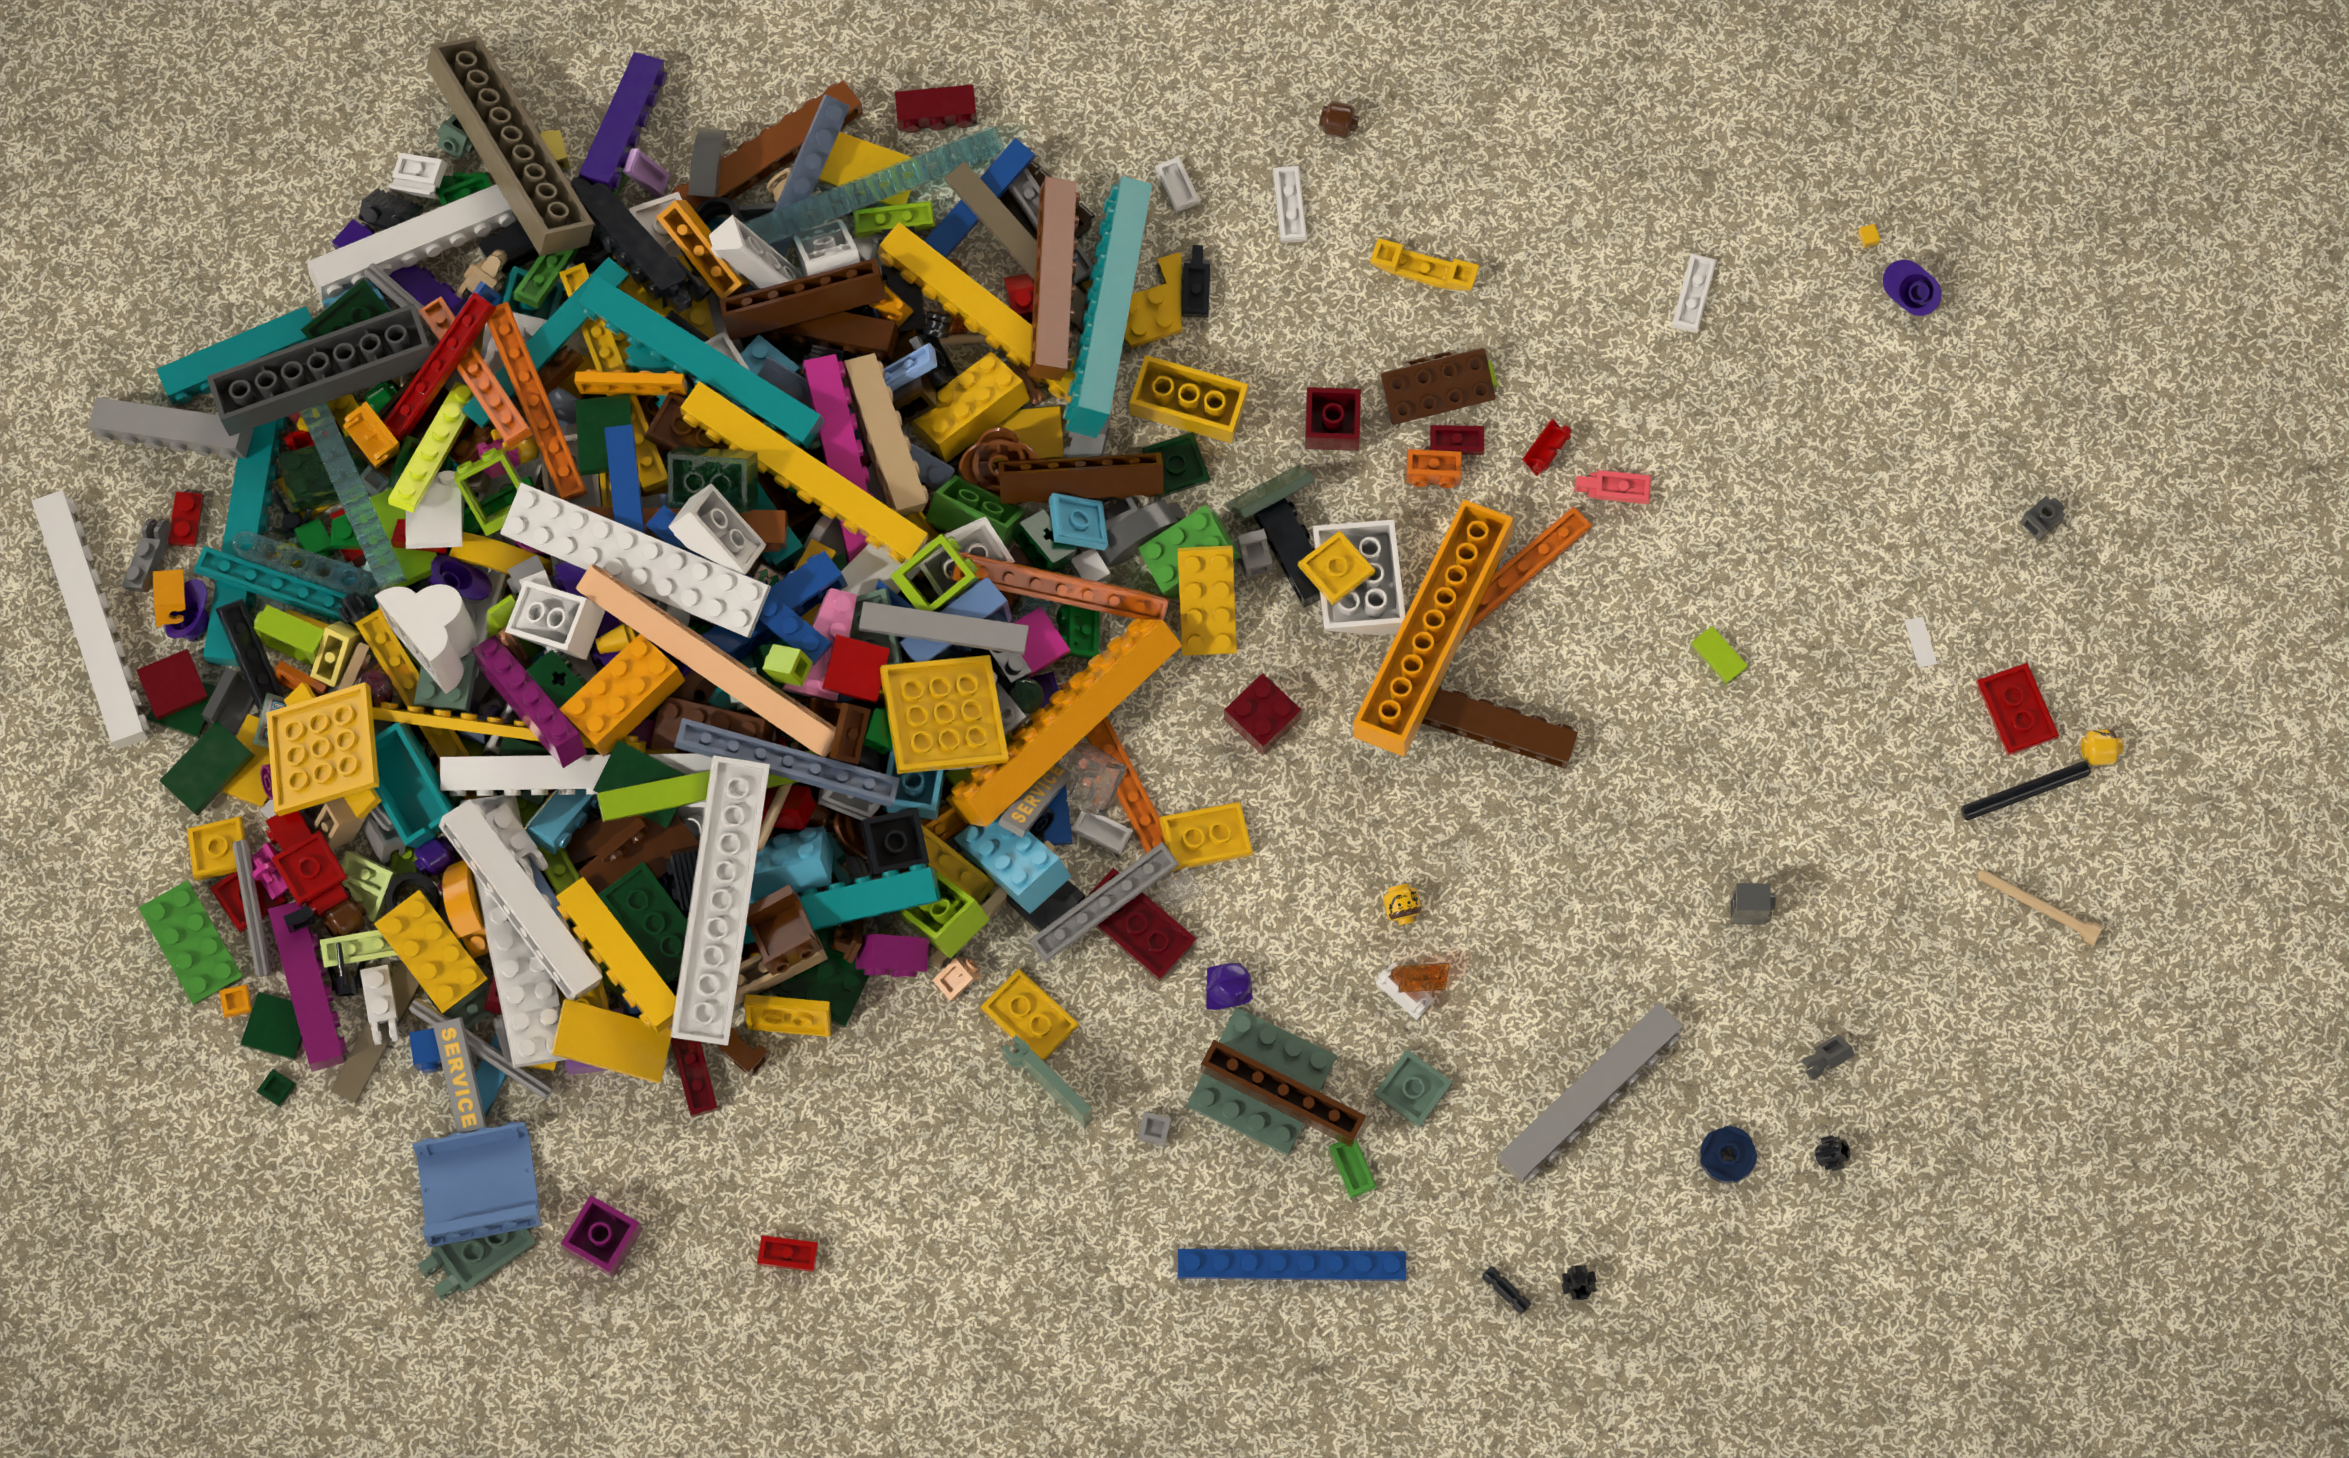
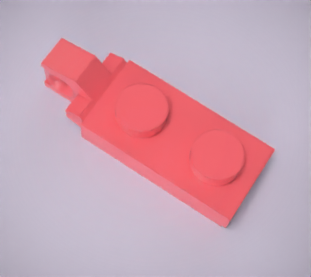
(1615, 486)

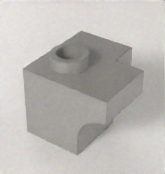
(1254, 553)

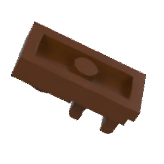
(848, 939)

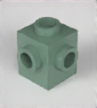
(454, 138)

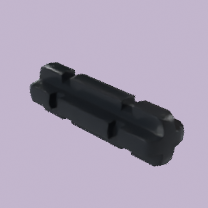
(1506, 1290)

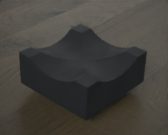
(1052, 908)

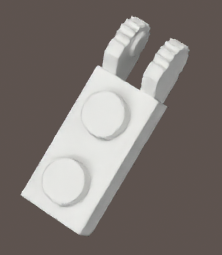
(515, 837)
(380, 1001)

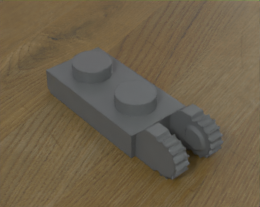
(147, 555)

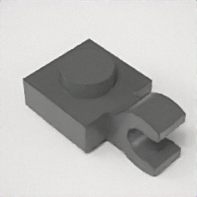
(1830, 1054)

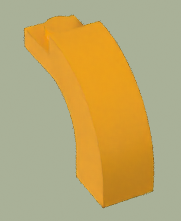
(464, 908)

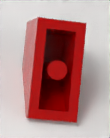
(1020, 295)

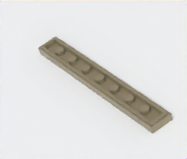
(1004, 227)
(365, 1053)

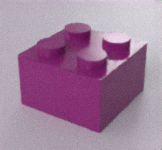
(892, 955)
(601, 1236)

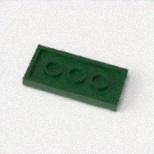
(649, 919)

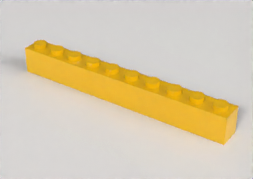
(966, 299)
(804, 474)

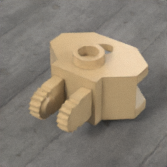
(486, 271)

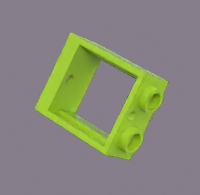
(495, 521)
(914, 595)
(288, 634)

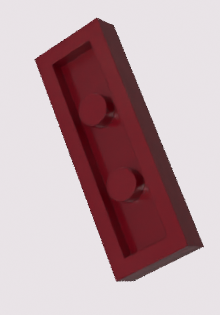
(694, 1076)

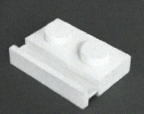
(417, 175)

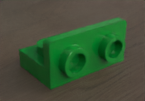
(1079, 630)

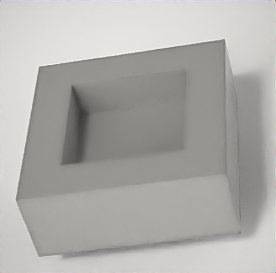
(1154, 1129)

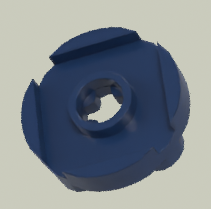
(1742, 1148)

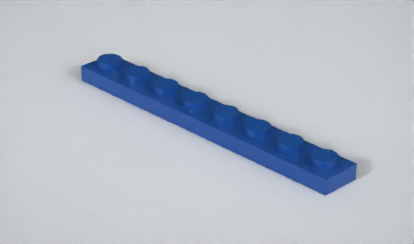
(774, 614)
(1291, 1264)

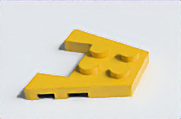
(1157, 310)

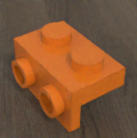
(1433, 468)

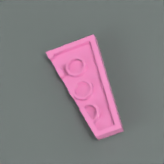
(832, 618)

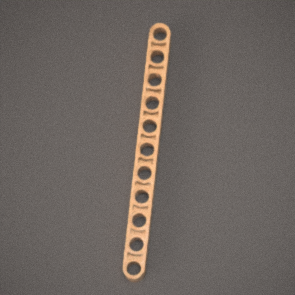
(707, 660)

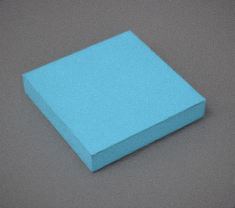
(1078, 521)

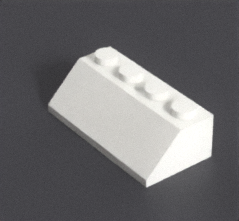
(751, 255)

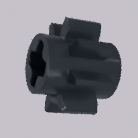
(355, 607)
(1832, 1153)
(1579, 1282)

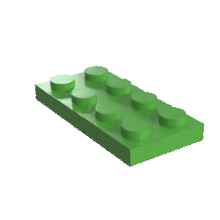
(190, 942)

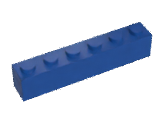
(798, 590)

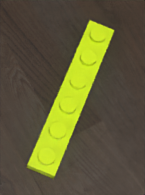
(432, 450)

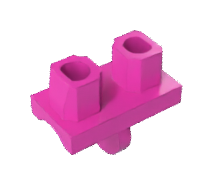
(267, 872)

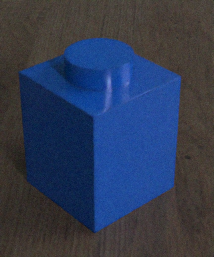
(425, 1051)

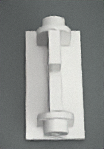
(1413, 1002)

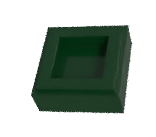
(276, 1088)

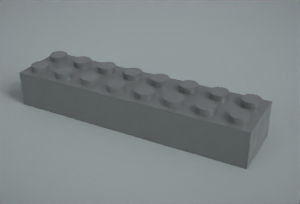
(320, 370)

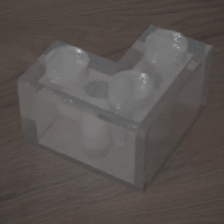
(1096, 778)

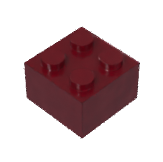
(1332, 418)
(1262, 714)

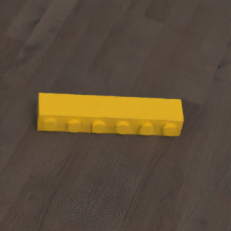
(618, 953)

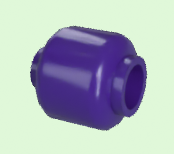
(434, 856)

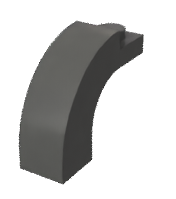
(707, 162)
(1138, 529)

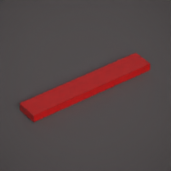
(439, 366)

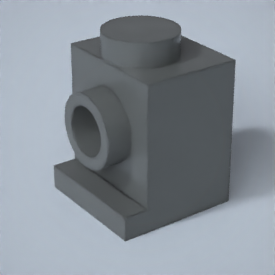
(2039, 524)

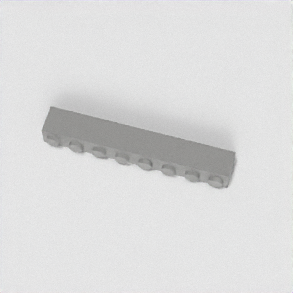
(1589, 1093)

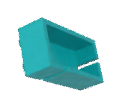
(409, 786)

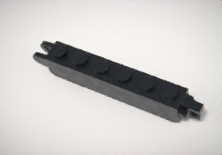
(633, 246)

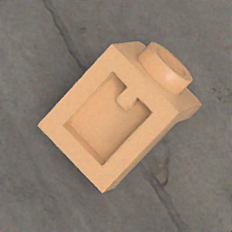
(957, 976)

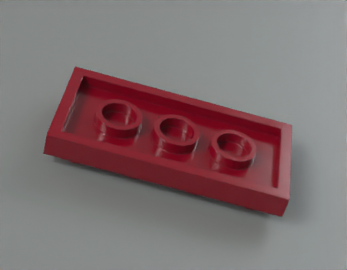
(1146, 933)

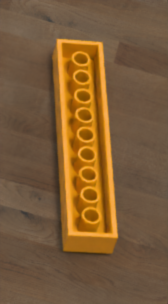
(1433, 628)
(1064, 720)

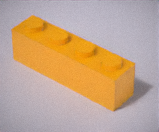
(694, 240)

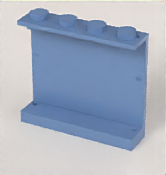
(477, 1184)

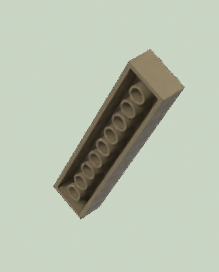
(510, 145)

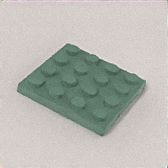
(1277, 1050)

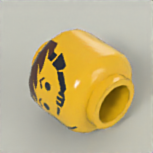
(2101, 747)
(1402, 904)

